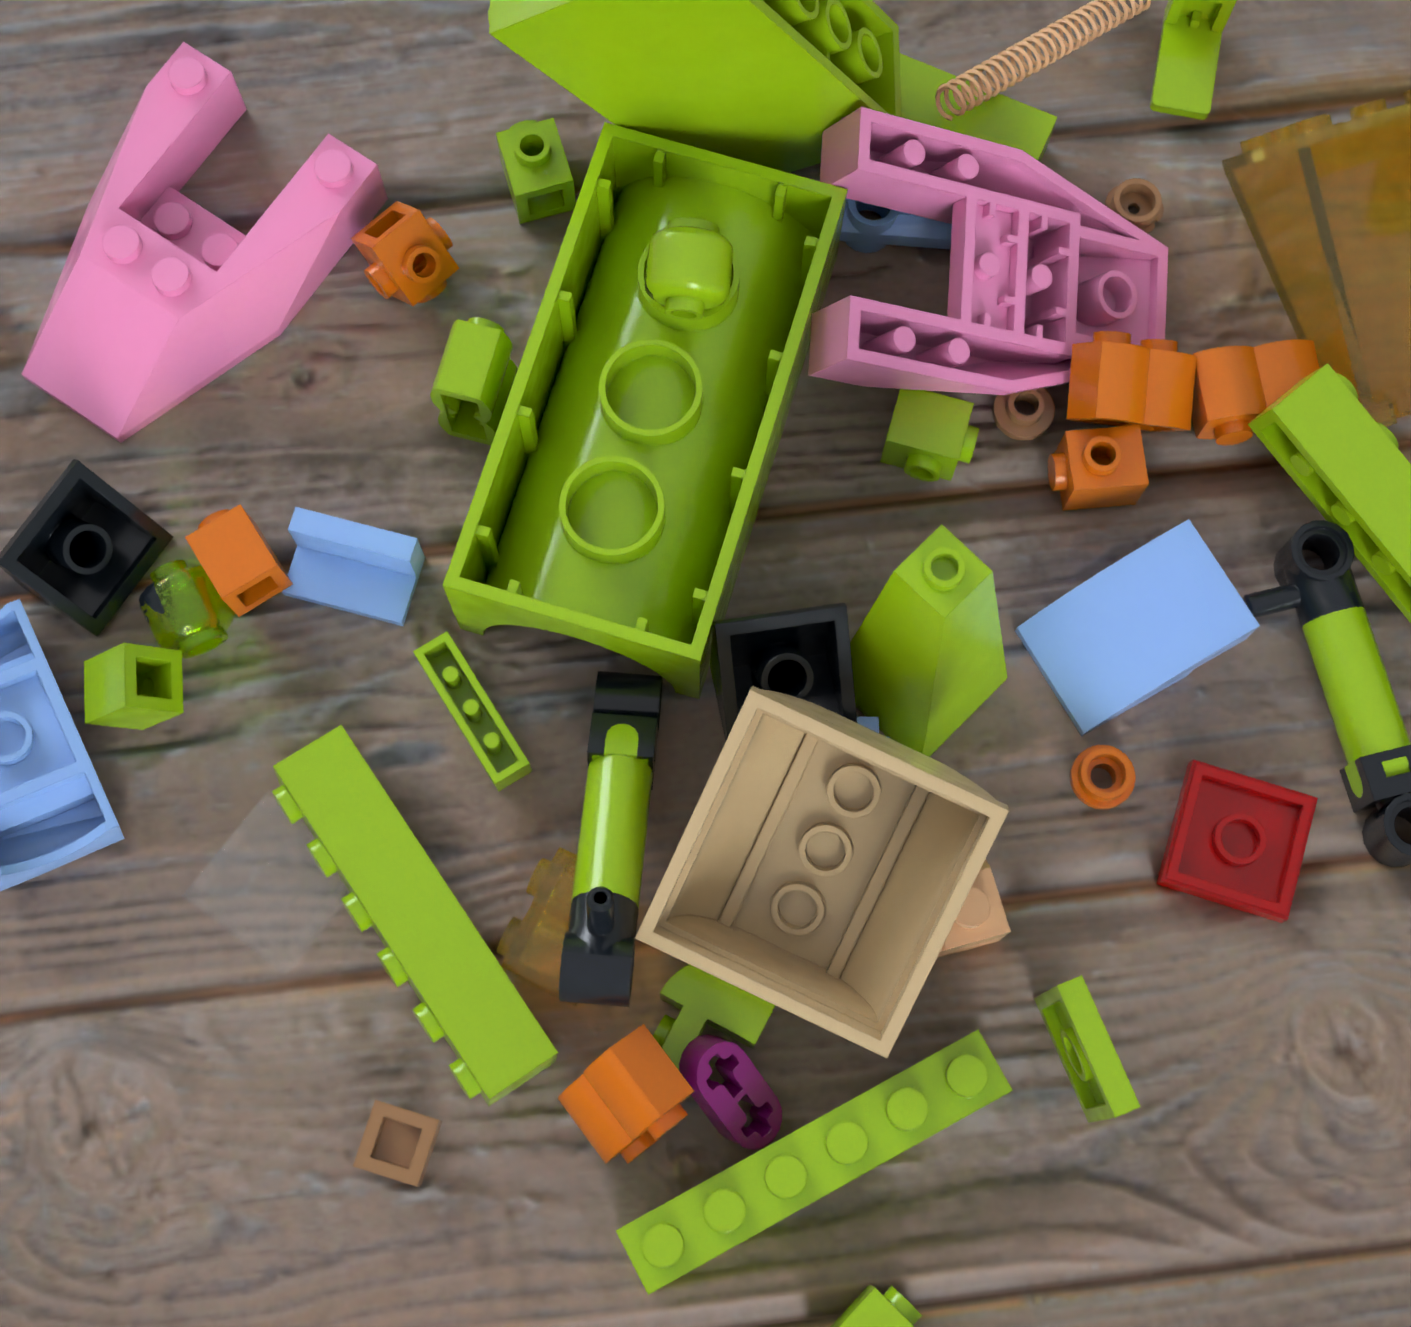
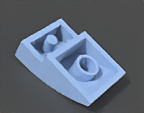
(1136, 627)

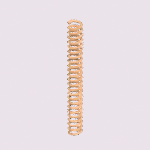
(1027, 42)

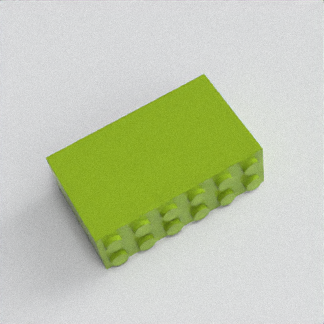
(715, 72)

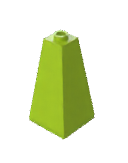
(930, 645)

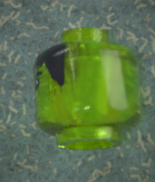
(185, 609)

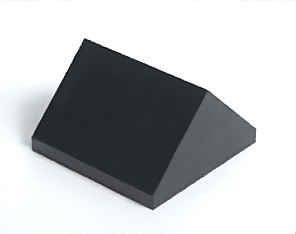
(83, 548)
(787, 653)

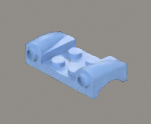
(48, 787)

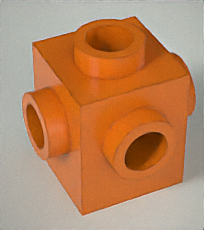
(406, 254)

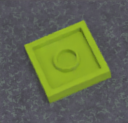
(1086, 1051)

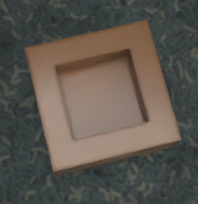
(397, 1143)

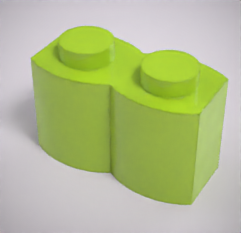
(474, 379)

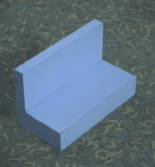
(353, 566)

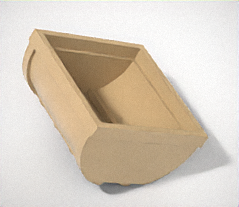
(823, 868)

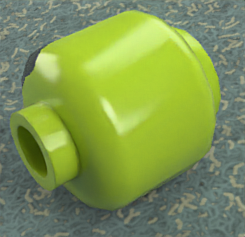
(689, 267)

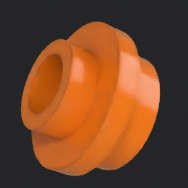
(1118, 767)

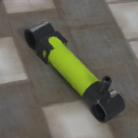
(1350, 678)
(612, 841)

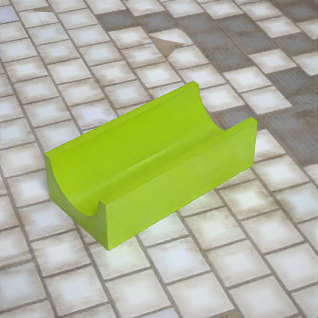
(644, 435)

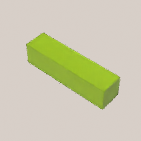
(473, 711)

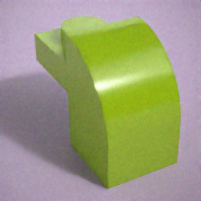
(711, 1002)

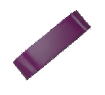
(740, 1083)

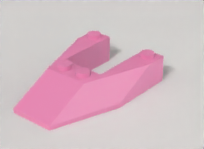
(1027, 270)
(164, 289)

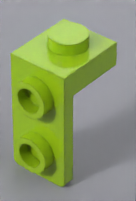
(1189, 56)

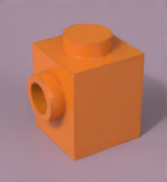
(1099, 468)
(238, 559)

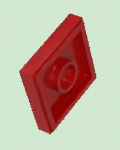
(1237, 841)

